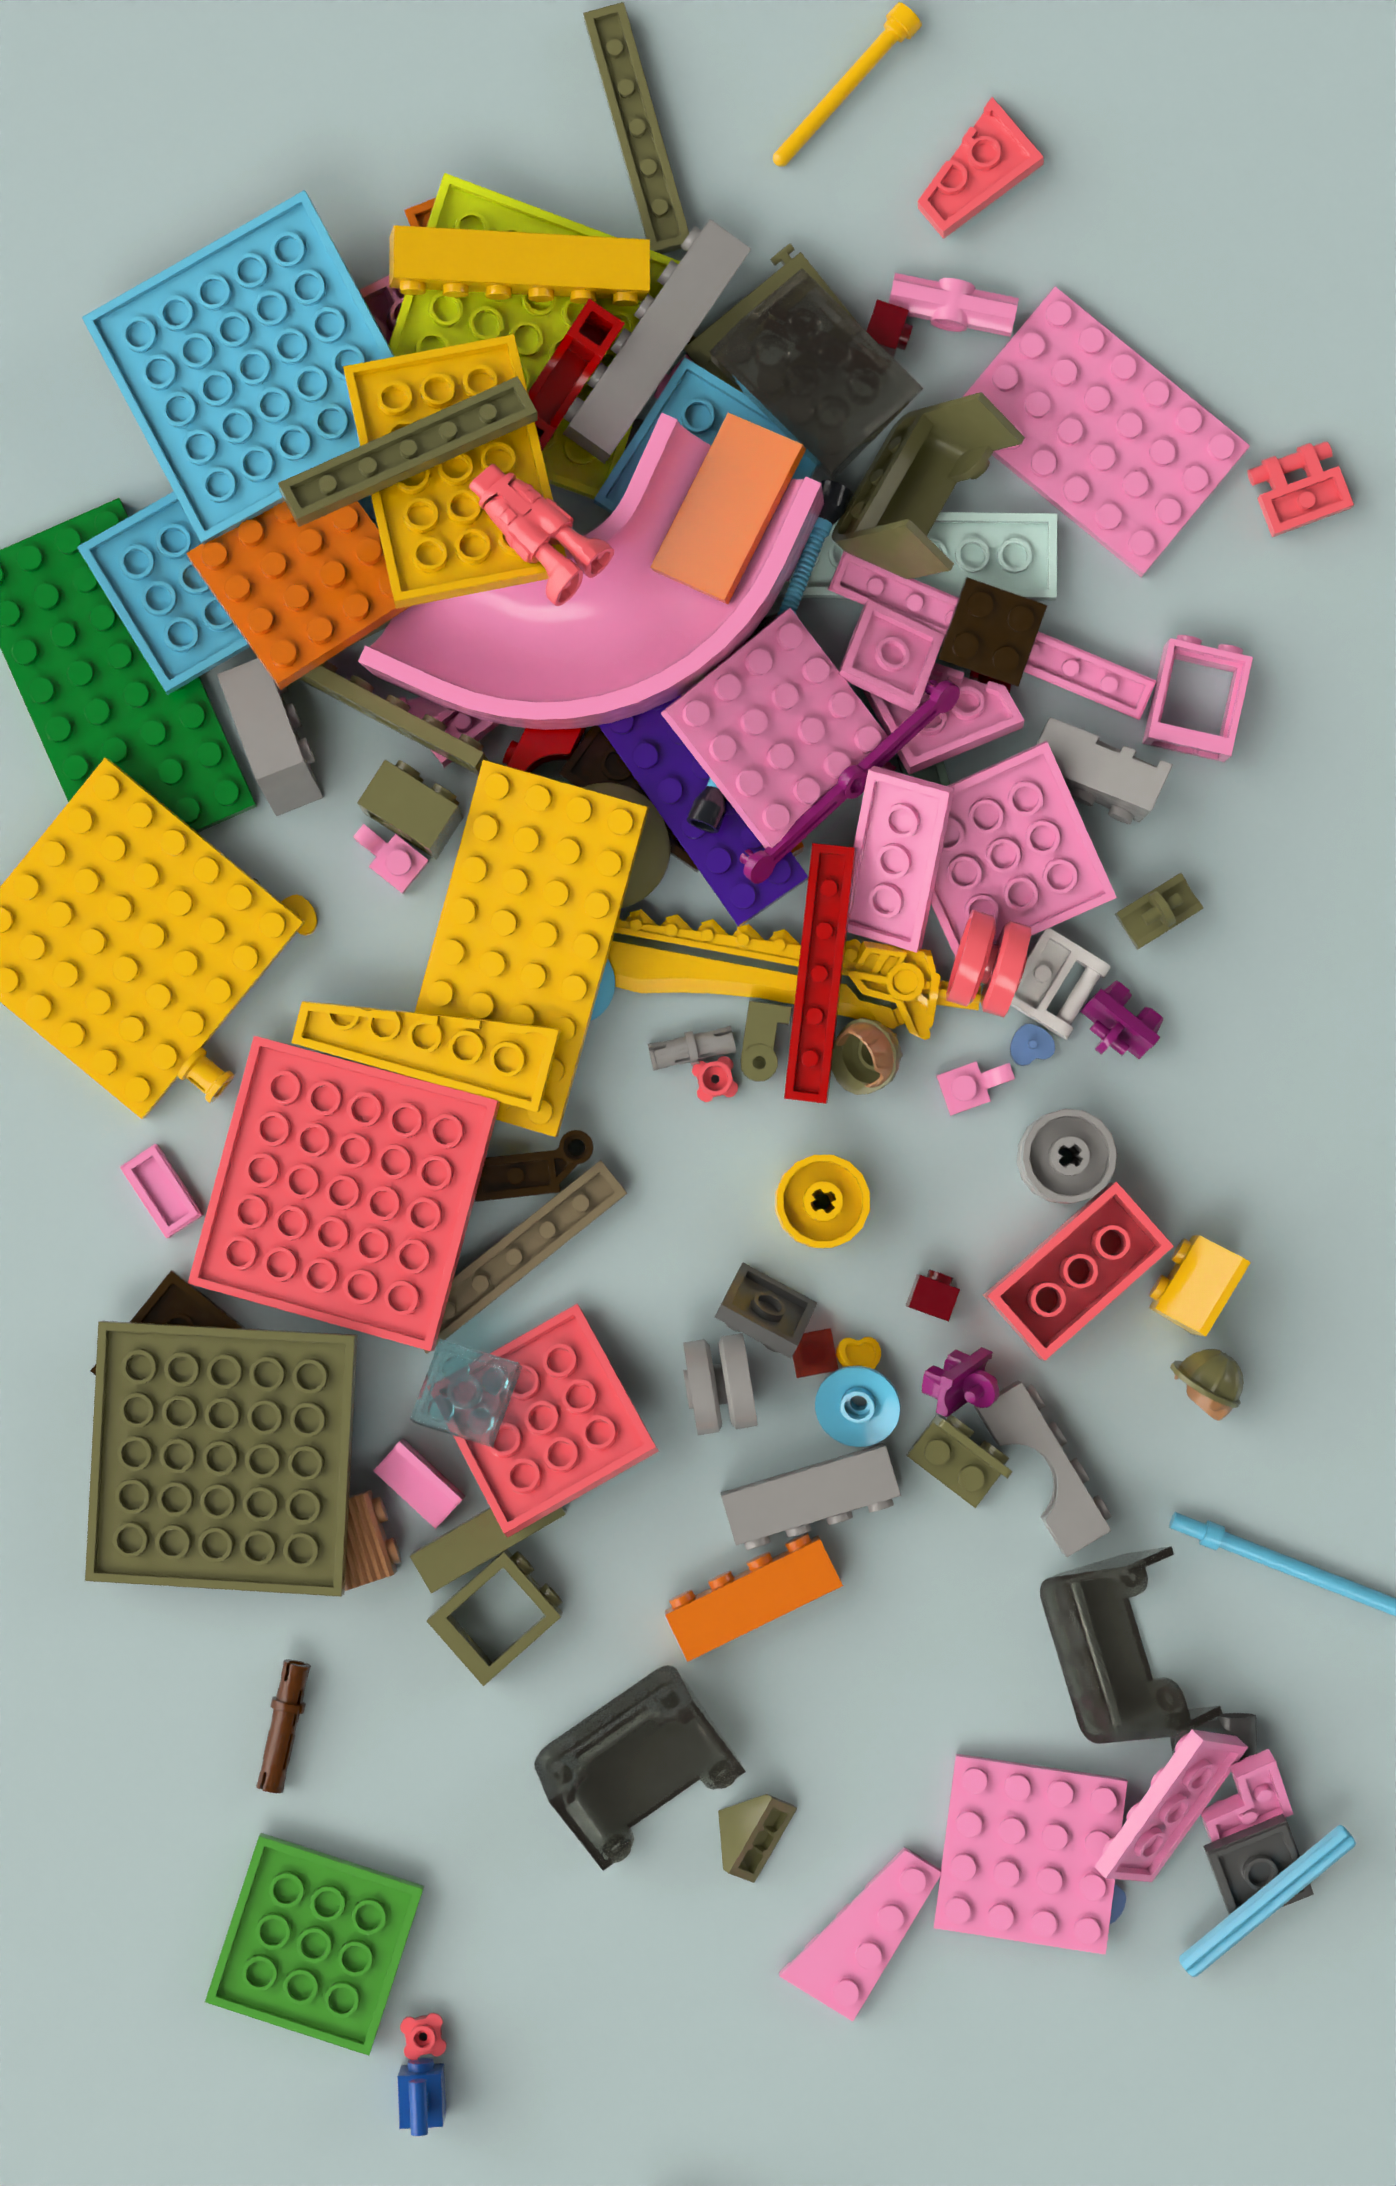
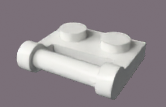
(1044, 974)

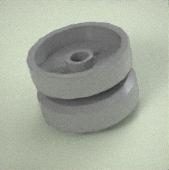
(1091, 1152)
(719, 1384)

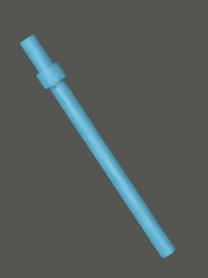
(1214, 1537)

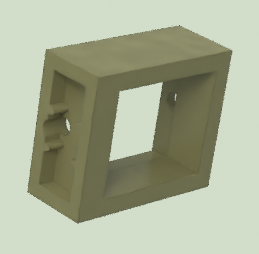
(464, 1645)

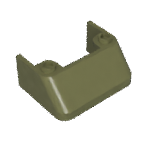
(914, 479)

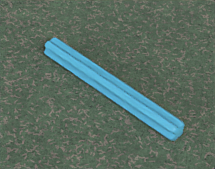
(1267, 1901)

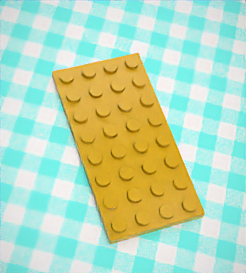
(533, 915)

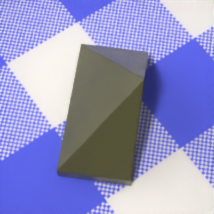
(751, 1833)

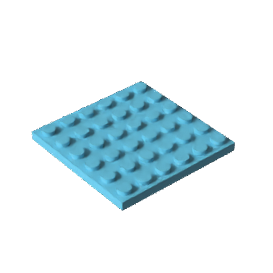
(242, 362)

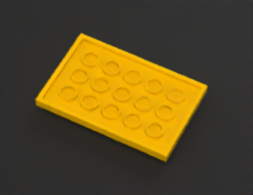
(432, 523)

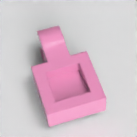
(394, 861)
(967, 1086)

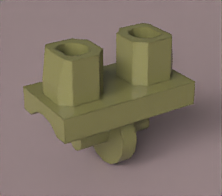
(1159, 911)

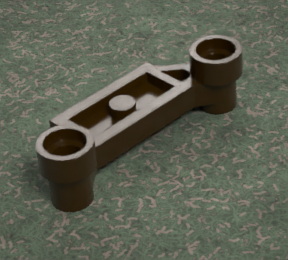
(531, 1172)

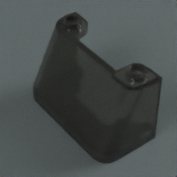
(632, 1762)

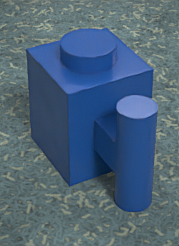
(421, 2096)

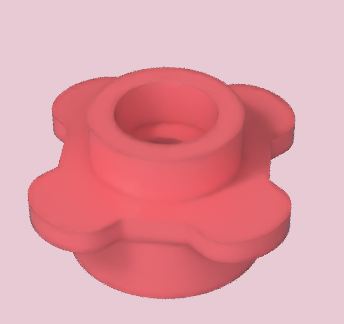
(722, 1069)
(423, 2024)

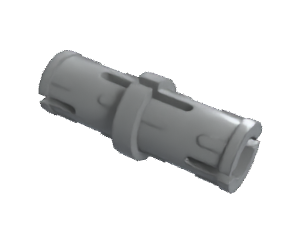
(692, 1048)

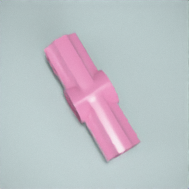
(954, 304)

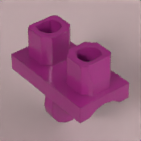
(1119, 1026)
(961, 1382)

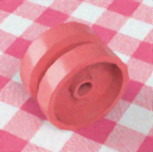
(994, 965)

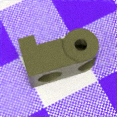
(757, 1056)

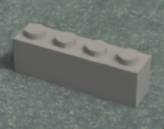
(809, 1495)

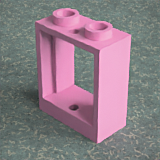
(1191, 741)

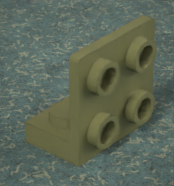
(958, 1461)

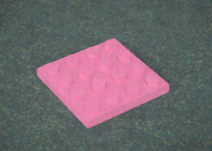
(775, 726)
(1016, 849)
(1027, 1852)

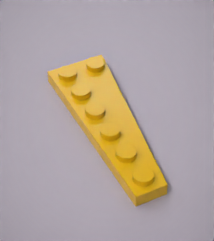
(457, 1052)

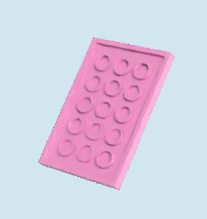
(1105, 432)

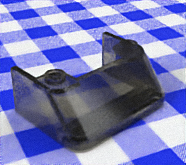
(1105, 1654)

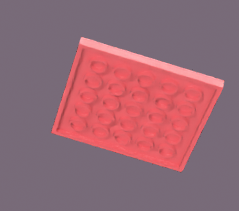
(344, 1193)

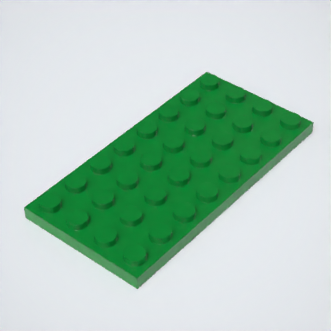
(95, 689)

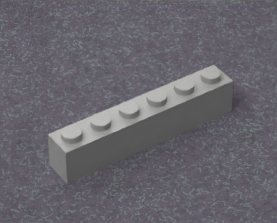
(656, 341)

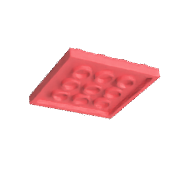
(562, 1428)

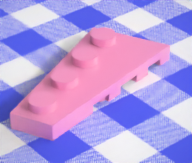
(858, 1944)

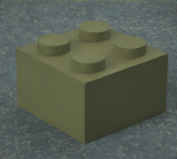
(411, 808)

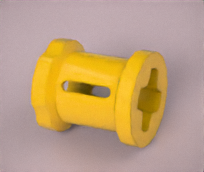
(205, 1075)

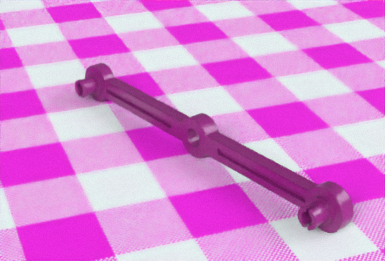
(852, 780)

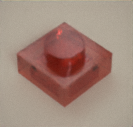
(815, 1354)

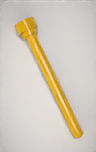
(900, 24)

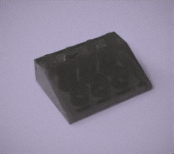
(815, 373)

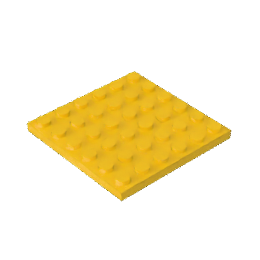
(131, 937)

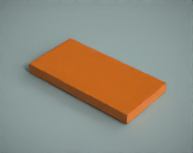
(728, 508)

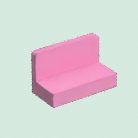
(419, 1483)

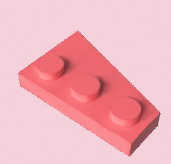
(983, 168)

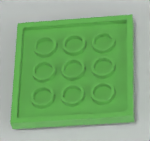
(314, 1944)

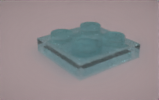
(466, 1393)

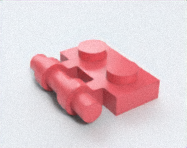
(1305, 500)

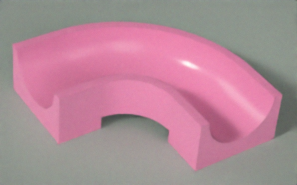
(624, 634)

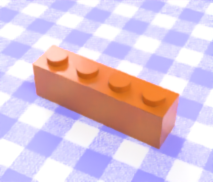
(752, 1597)

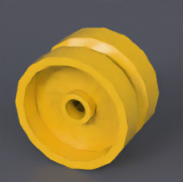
(847, 1197)

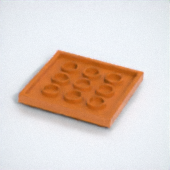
(300, 588)

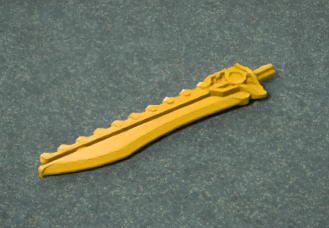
(874, 968)

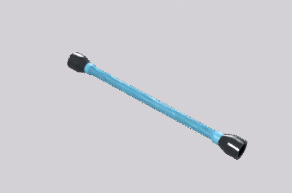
(710, 805)

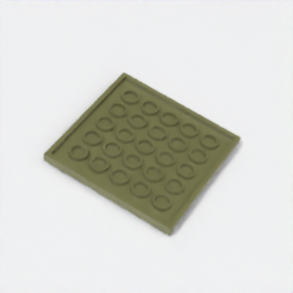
(221, 1458)

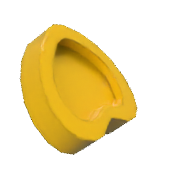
(304, 910)
(860, 1352)

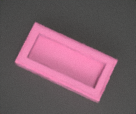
(161, 1191)

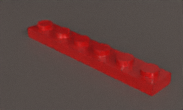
(820, 973)

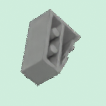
(270, 737)
(1104, 773)

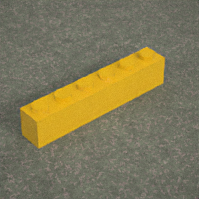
(518, 264)

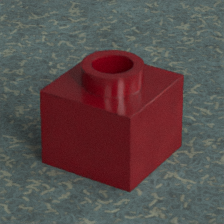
(889, 327)
(933, 1295)

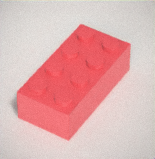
(1078, 1270)

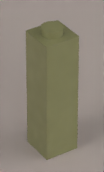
(469, 1547)

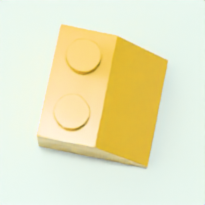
(1197, 1284)

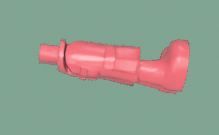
(536, 524)

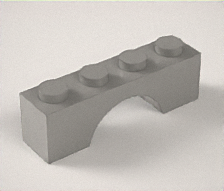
(1072, 1513)

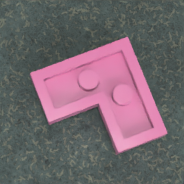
(1258, 1798)

